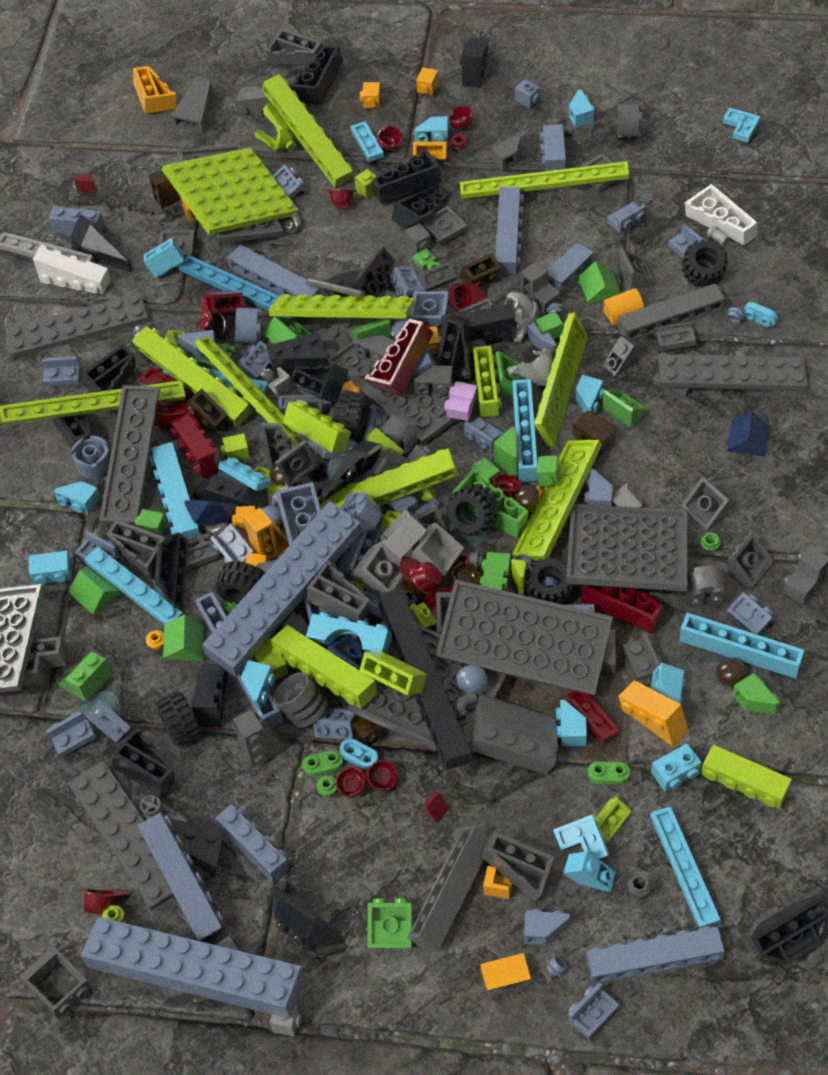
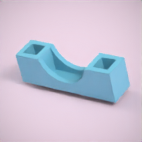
(326, 629)

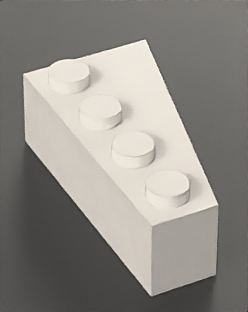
(715, 209)
(70, 271)

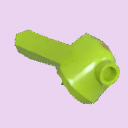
(285, 137)

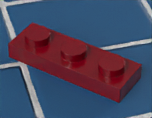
(154, 376)
(596, 719)

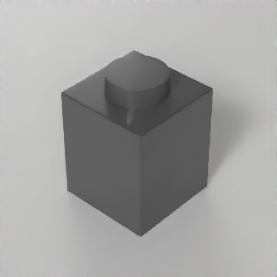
(418, 238)

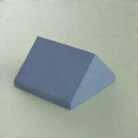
(429, 306)

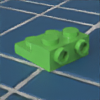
(389, 924)

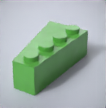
(511, 514)
(496, 571)

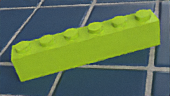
(324, 667)

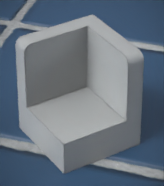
(280, 385)
(627, 497)

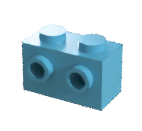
(164, 258)
(50, 567)
(676, 767)

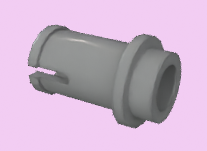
(717, 235)

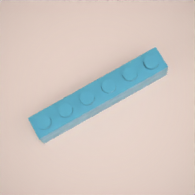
(525, 430)
(174, 489)
(741, 645)

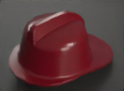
(341, 198)
(464, 295)
(168, 412)
(422, 575)
(99, 900)

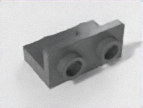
(642, 657)

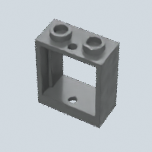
(41, 968)

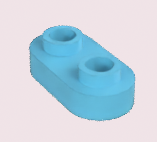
(760, 314)
(360, 753)

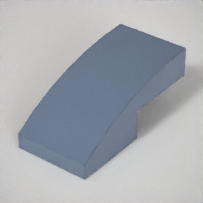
(541, 341)

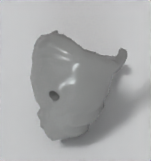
(525, 312)
(537, 370)

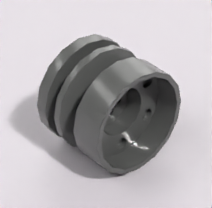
(300, 700)

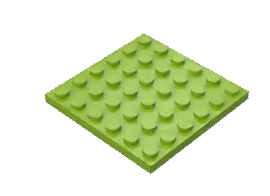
(229, 190)

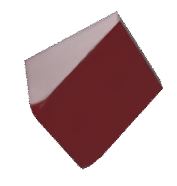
(84, 184)
(435, 807)

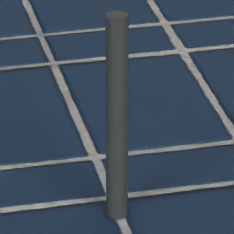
(334, 287)

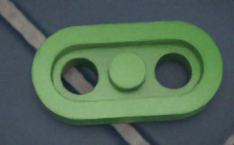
(323, 764)
(609, 773)

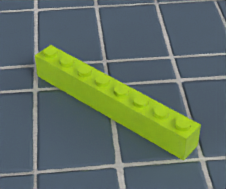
(307, 130)
(192, 376)
(402, 480)

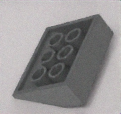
(514, 734)

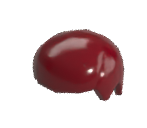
(461, 117)
(389, 138)
(507, 484)
(382, 776)
(351, 782)

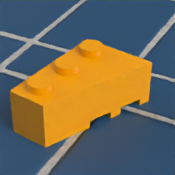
(152, 92)
(265, 534)
(655, 712)

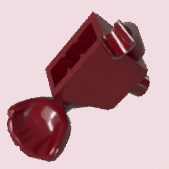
(219, 302)

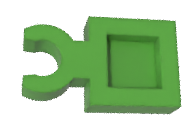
(425, 259)

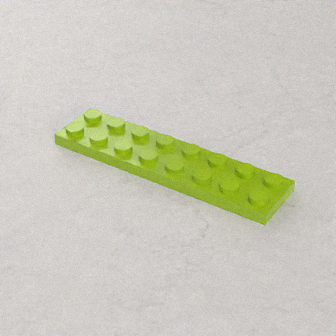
(342, 306)
(561, 380)
(557, 500)

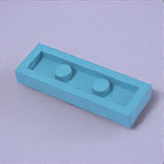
(367, 141)
(244, 474)

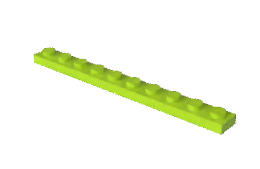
(546, 179)
(245, 386)
(80, 404)

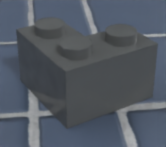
(536, 286)
(808, 575)
(43, 655)

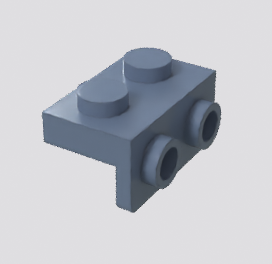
(93, 541)
(592, 1010)

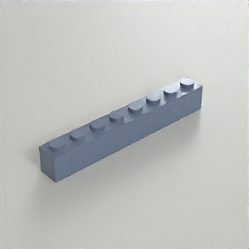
(213, 617)

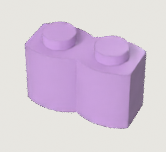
(461, 400)

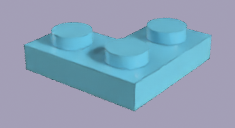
(744, 123)
(584, 831)

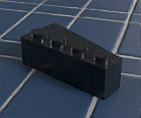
(407, 177)

